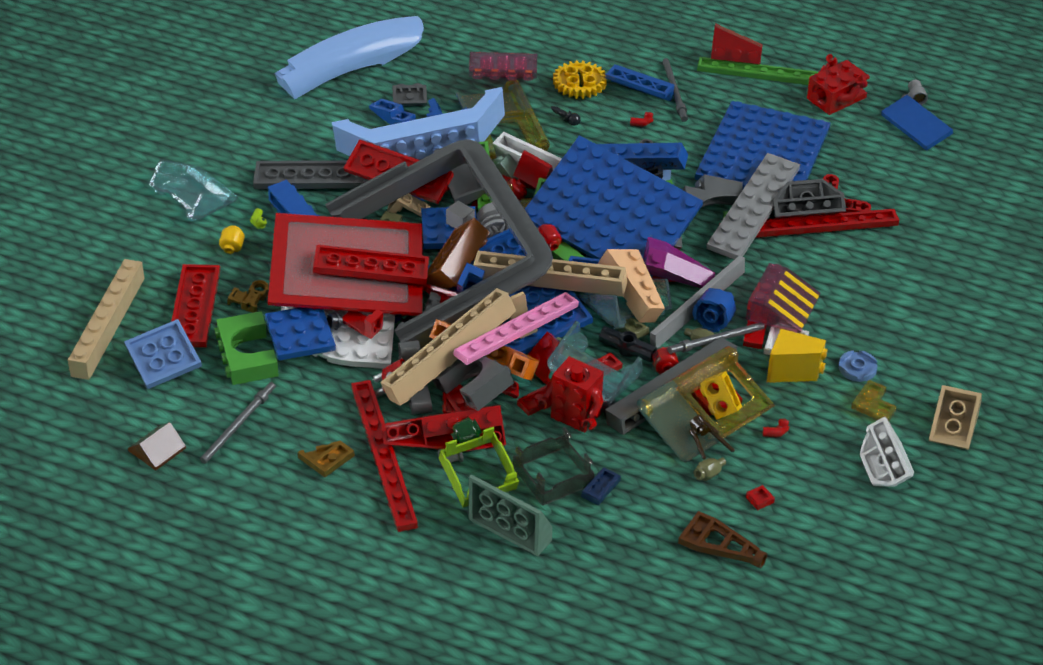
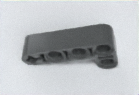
(421, 401)

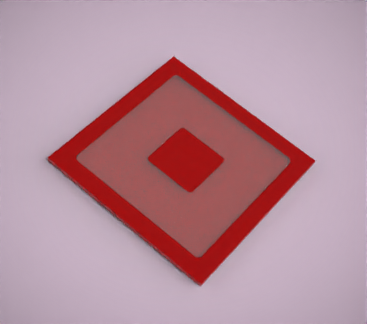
(293, 257)

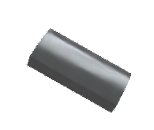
(464, 185)

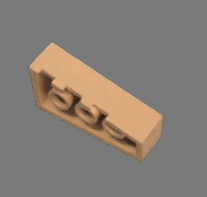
(640, 290)

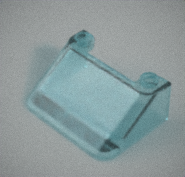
(191, 188)
(614, 307)
(574, 346)

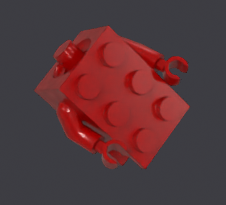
(837, 85)
(575, 394)

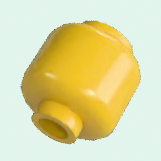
(231, 239)

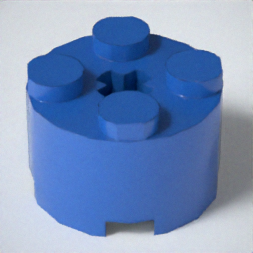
(714, 309)

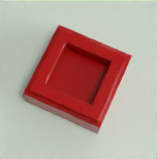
(760, 497)

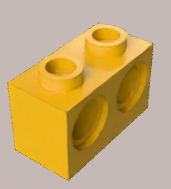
(726, 394)

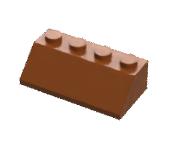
(456, 252)

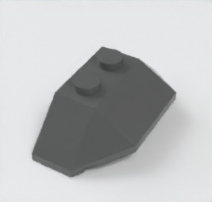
(808, 199)

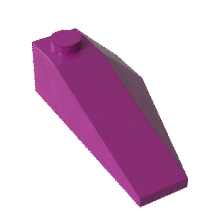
(672, 264)

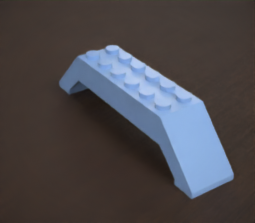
(424, 135)

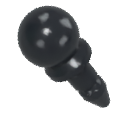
(572, 118)

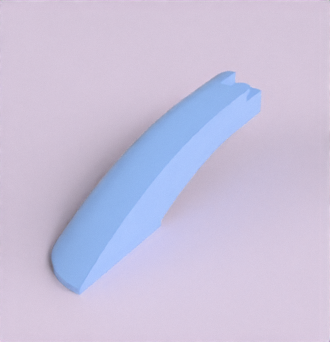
(349, 51)

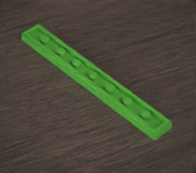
(755, 71)

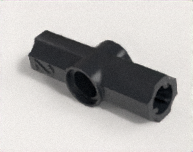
(627, 343)

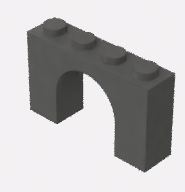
(490, 380)

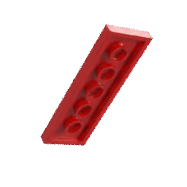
(372, 160)
(371, 264)
(196, 301)

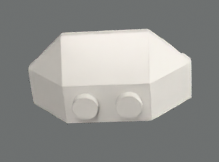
(885, 455)

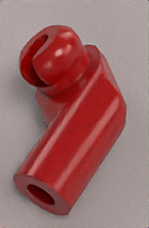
(641, 122)
(777, 431)

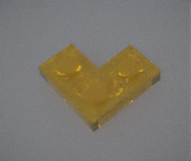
(870, 401)

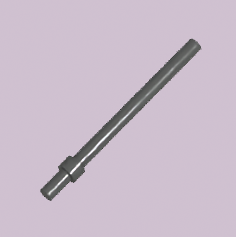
(681, 107)
(687, 345)
(259, 398)

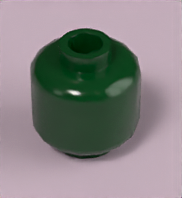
(466, 430)

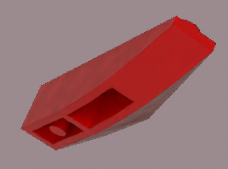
(436, 429)

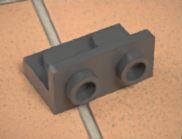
(410, 94)

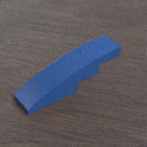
(391, 112)

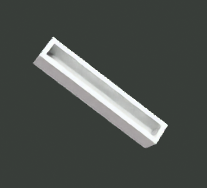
(511, 145)

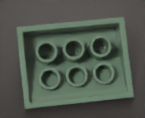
(508, 517)

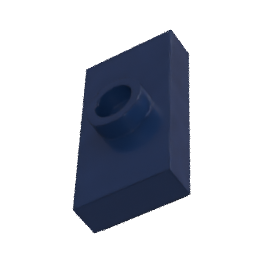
(600, 486)

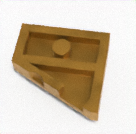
(327, 457)

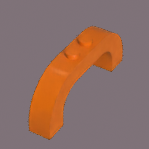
(518, 362)

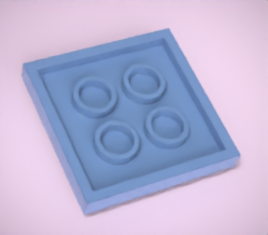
(163, 354)

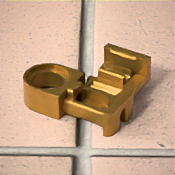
(251, 298)

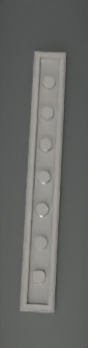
(684, 312)

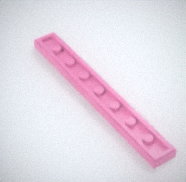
(515, 328)

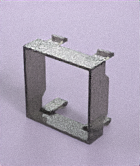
(544, 448)

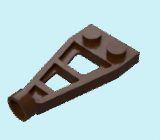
(699, 529)

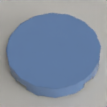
(858, 366)

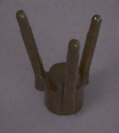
(702, 427)

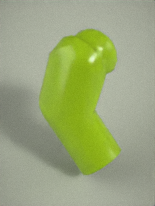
(256, 219)

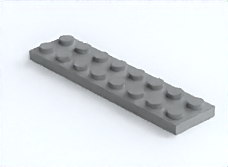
(752, 207)

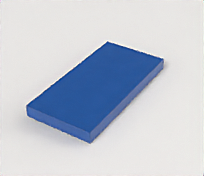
(917, 122)

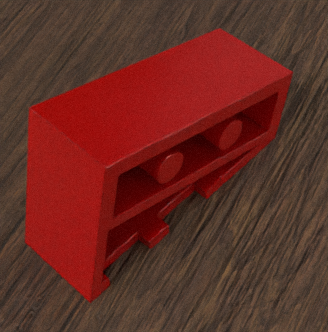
(734, 47)

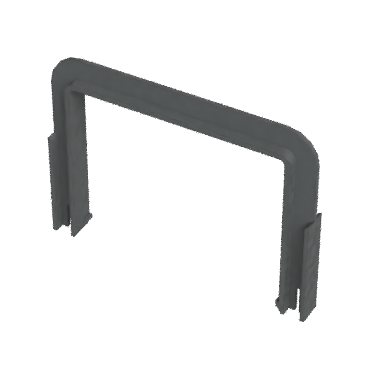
(404, 179)

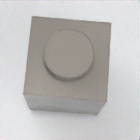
(459, 214)

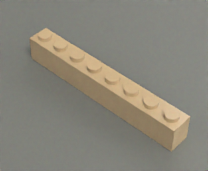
(563, 274)
(106, 319)
(438, 353)

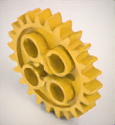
(567, 79)

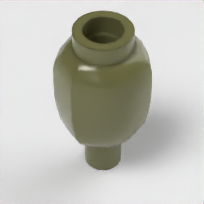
(697, 333)
(709, 468)

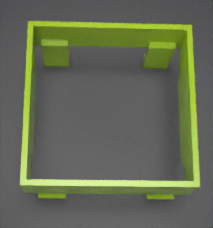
(511, 480)

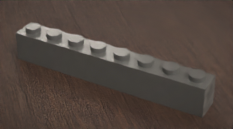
(626, 415)

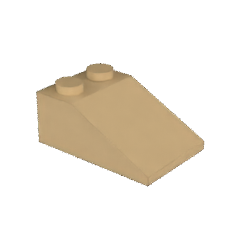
(955, 417)

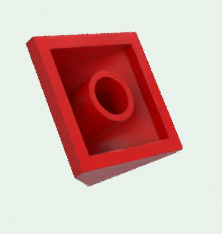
(532, 168)

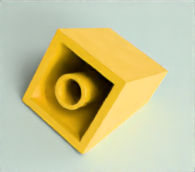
(796, 358)

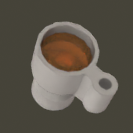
(917, 92)

